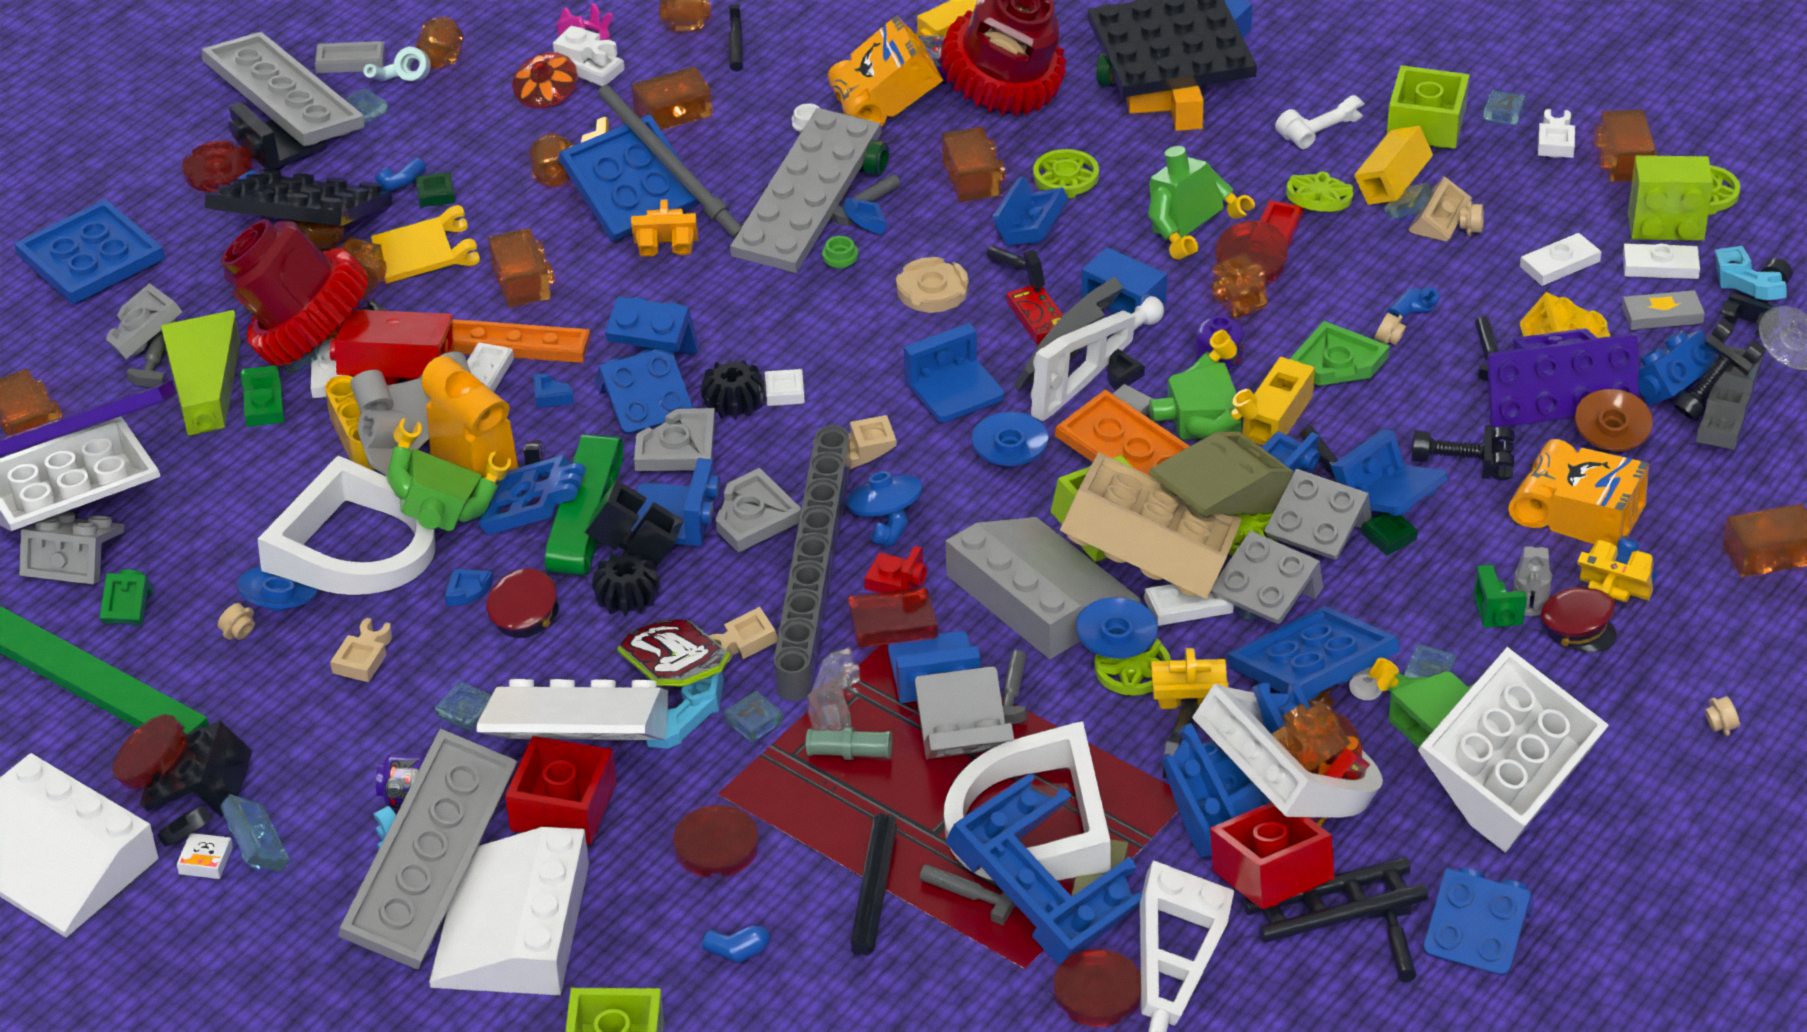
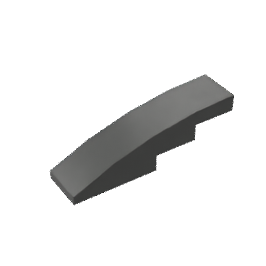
(1082, 314)
(1728, 406)

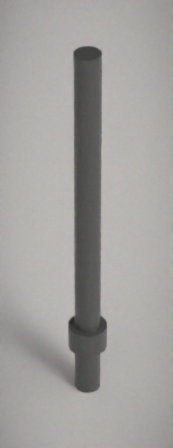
(714, 206)

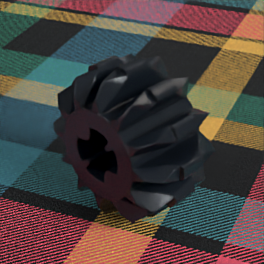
(733, 388)
(626, 583)

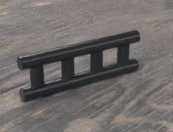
(1359, 903)

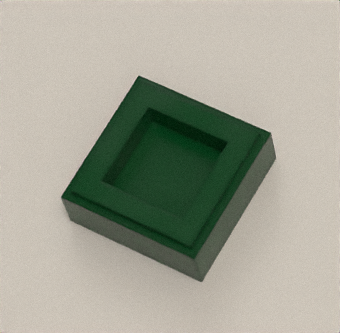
(435, 189)
(1389, 532)

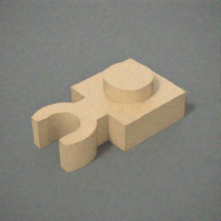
(747, 634)
(362, 655)

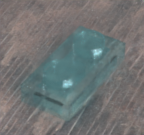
(254, 833)

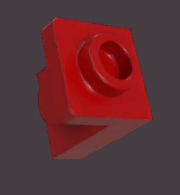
(896, 573)

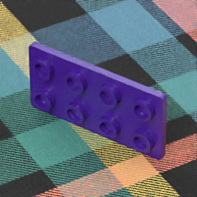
(1555, 371)

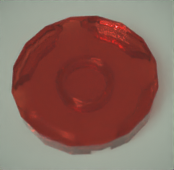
(215, 165)
(1260, 241)
(149, 749)
(716, 840)
(1097, 987)

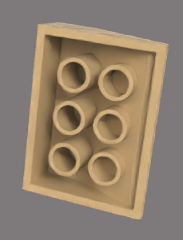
(1148, 527)

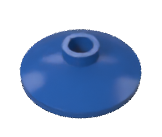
(1010, 438)
(884, 494)
(273, 591)
(1117, 627)

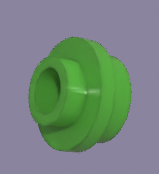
(840, 252)

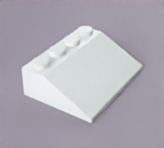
(71, 472)
(576, 712)
(1509, 747)
(65, 845)
(515, 915)

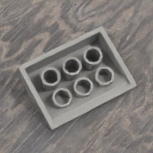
(1029, 579)

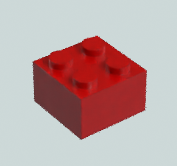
(561, 786)
(1271, 855)

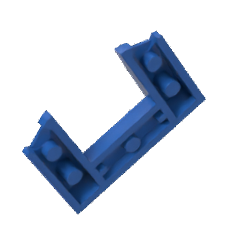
(1196, 784)
(1063, 923)

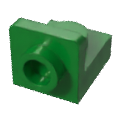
(262, 396)
(125, 597)
(1493, 603)

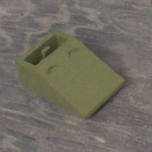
(1224, 476)

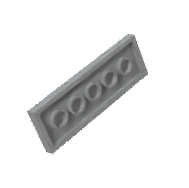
(283, 88)
(805, 190)
(428, 849)

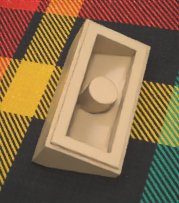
(1441, 211)

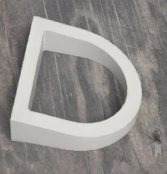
(283, 543)
(1239, 730)
(1040, 752)

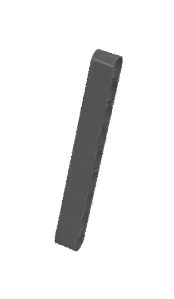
(812, 564)

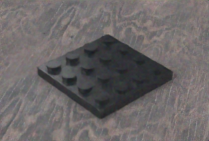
(1170, 44)
(299, 198)

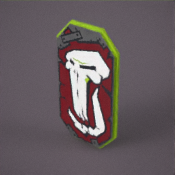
(673, 652)

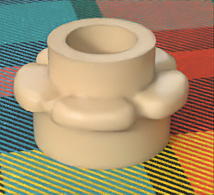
(1472, 218)
(1390, 330)
(236, 622)
(1722, 715)

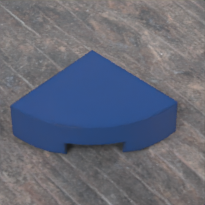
(865, 214)
(551, 392)
(467, 586)

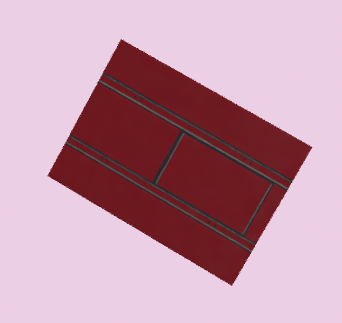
(835, 800)

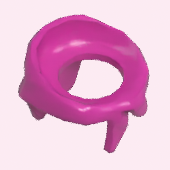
(567, 20)

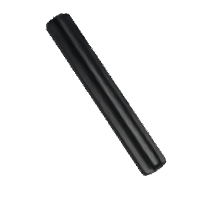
(873, 884)

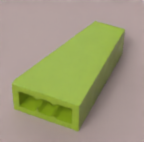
(203, 367)

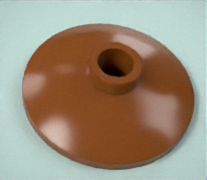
(1613, 420)

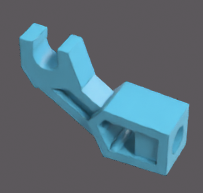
(1742, 277)
(698, 703)

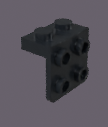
(267, 141)
(209, 765)

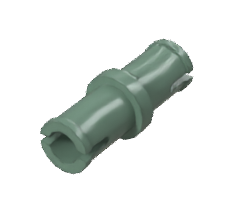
(849, 743)

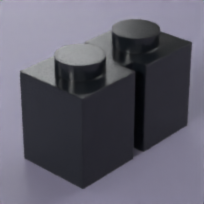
(618, 514)

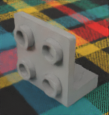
(1318, 514)
(66, 547)
(1267, 578)
(961, 712)

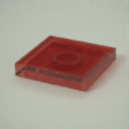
(892, 617)

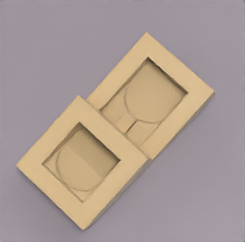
(870, 439)

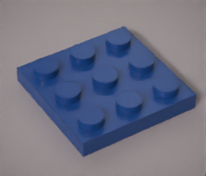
(623, 178)
(89, 251)
(1314, 652)

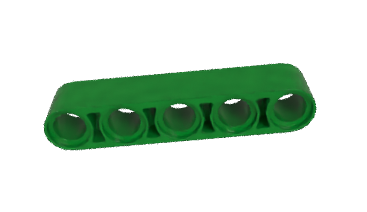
(568, 546)

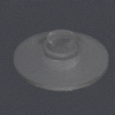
(1785, 335)

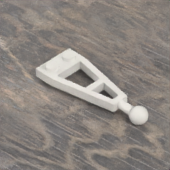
(1051, 381)
(1193, 901)

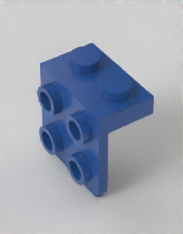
(652, 325)
(948, 375)
(643, 388)
(1380, 471)
(690, 502)
(931, 656)
(1478, 920)

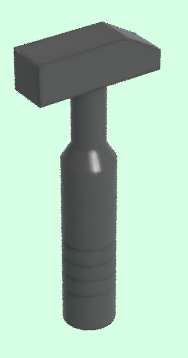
(870, 194)
(148, 377)
(1011, 688)
(969, 889)

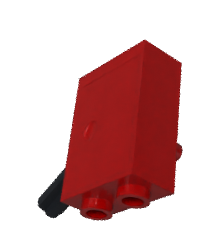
(390, 342)

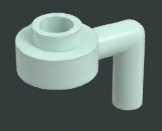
(401, 66)

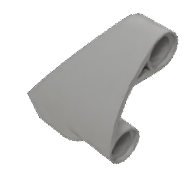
(385, 406)

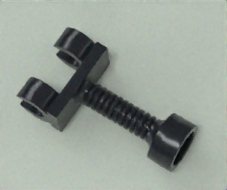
(1754, 309)
(1691, 402)
(1425, 446)

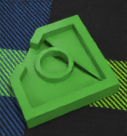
(1341, 354)

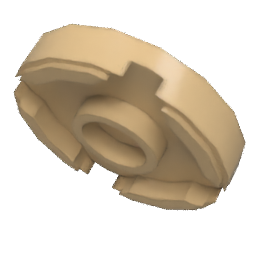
(932, 285)

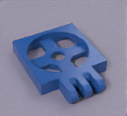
(559, 488)

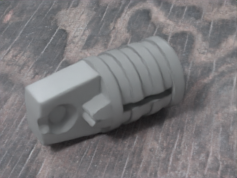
(1534, 578)

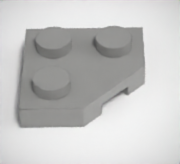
(142, 320)
(677, 442)
(755, 510)

